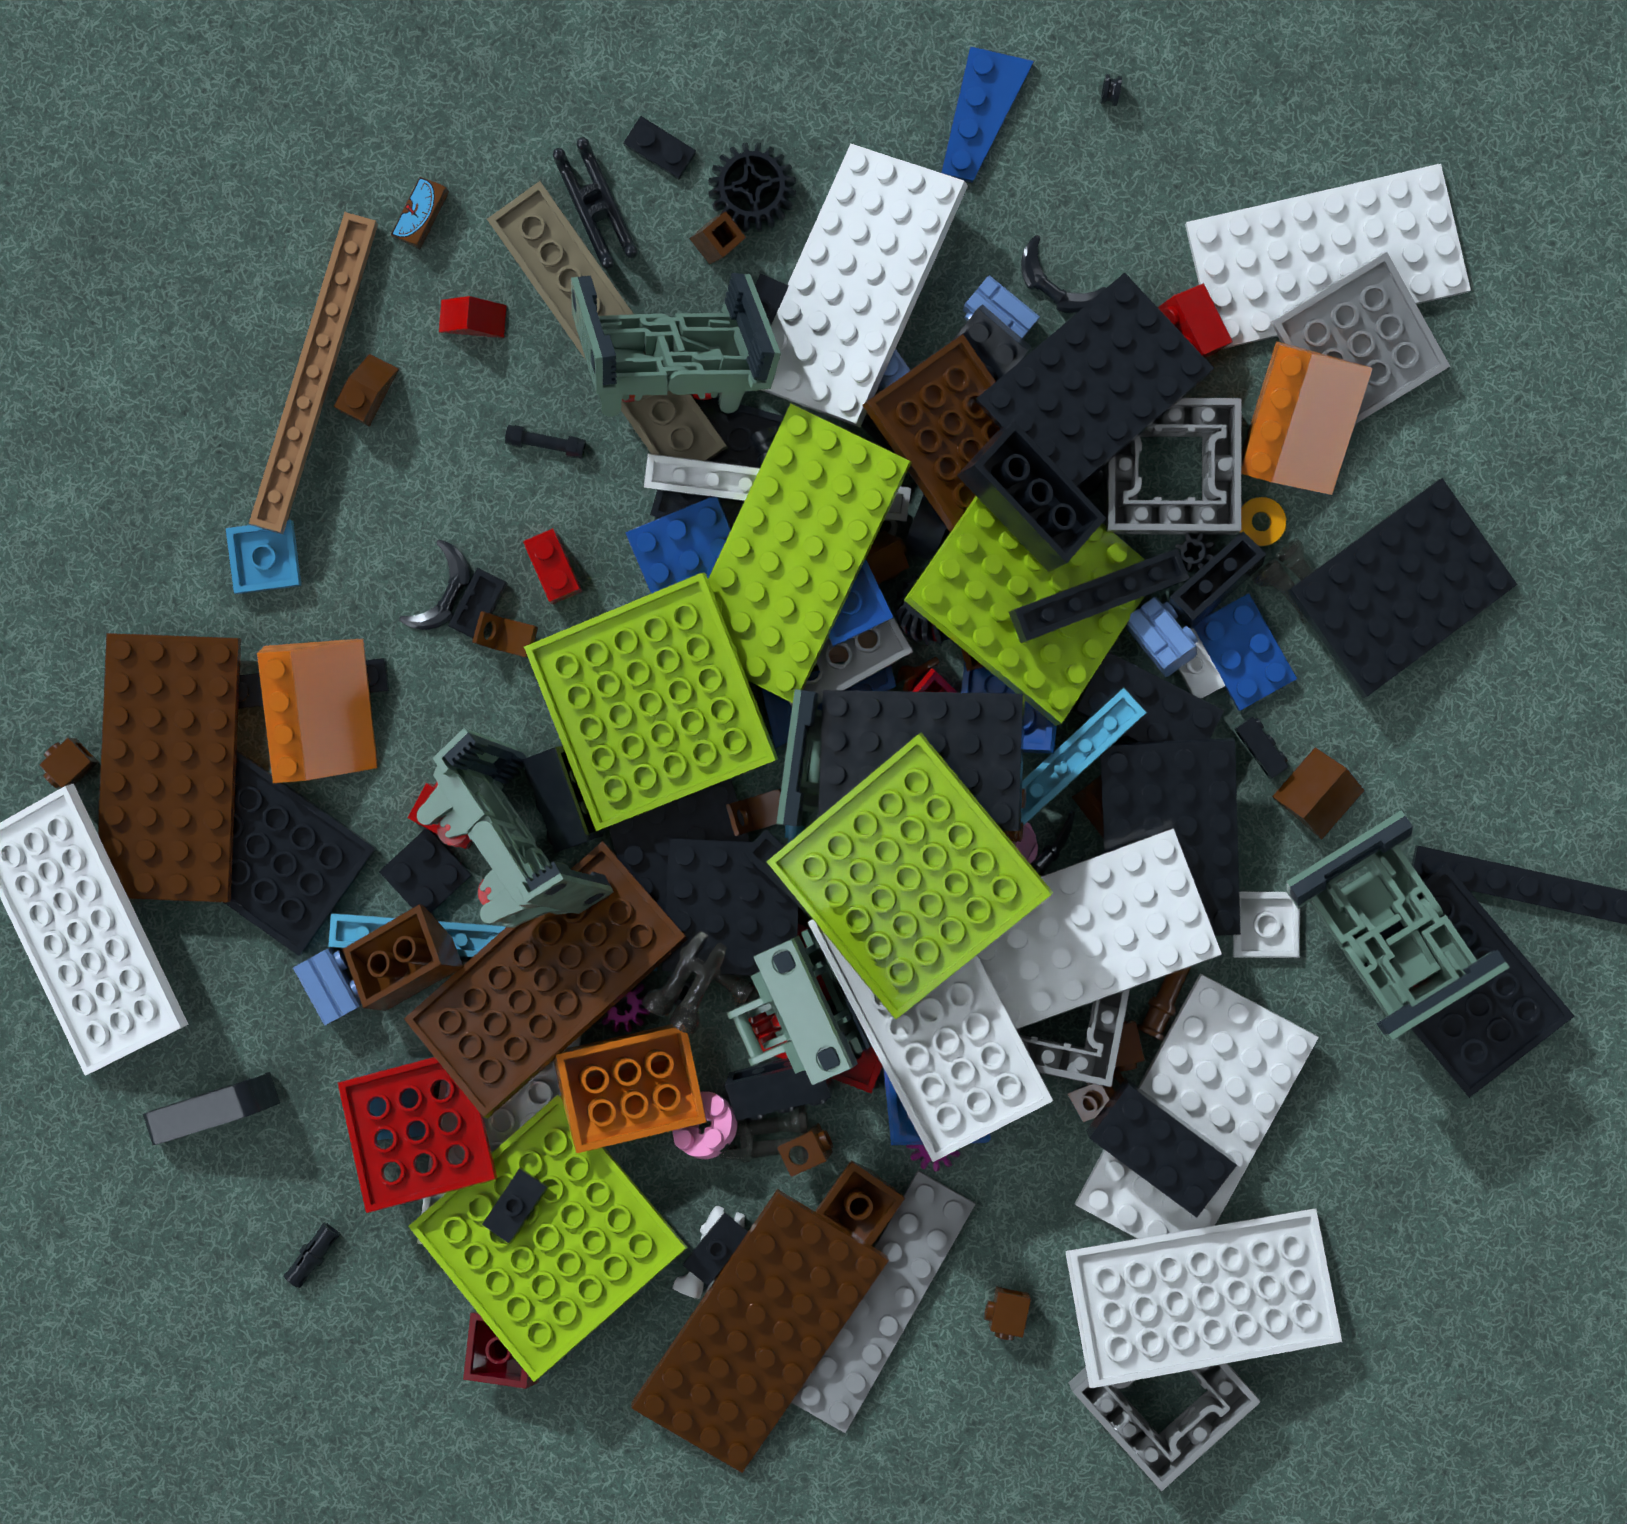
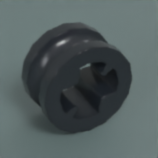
(1111, 90)

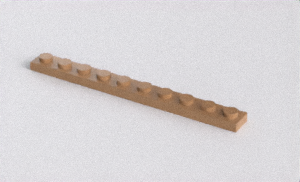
(313, 373)

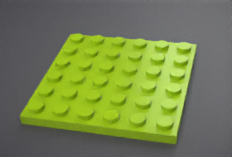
(987, 574)
(651, 702)
(909, 876)
(573, 1259)

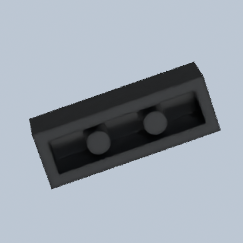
(1261, 747)

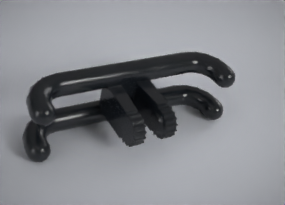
(594, 203)

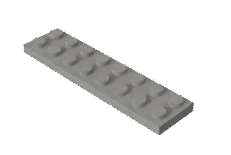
(916, 1247)

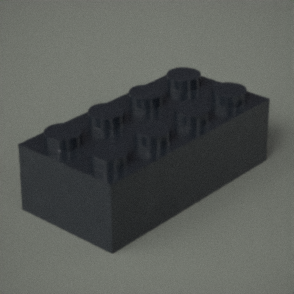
(1031, 496)
(1170, 710)
(1161, 1147)

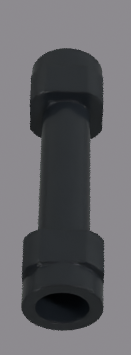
(517, 436)

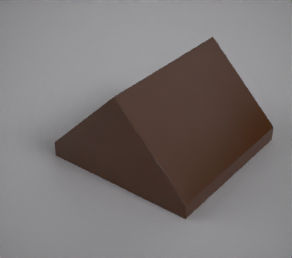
(1319, 792)
(861, 1202)

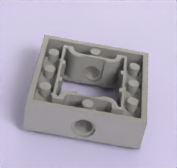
(1220, 509)
(1098, 1058)
(1187, 1437)

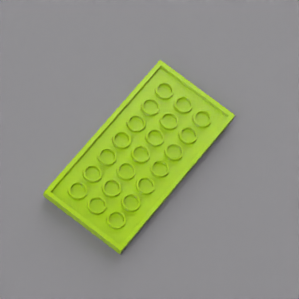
(801, 546)

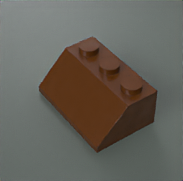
(401, 959)

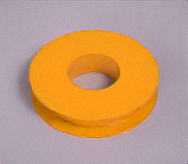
(1276, 516)

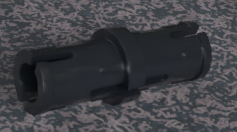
(311, 1255)

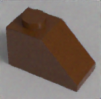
(366, 389)

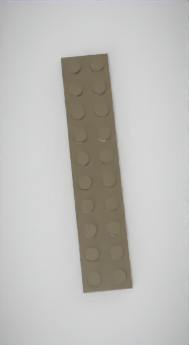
(551, 255)

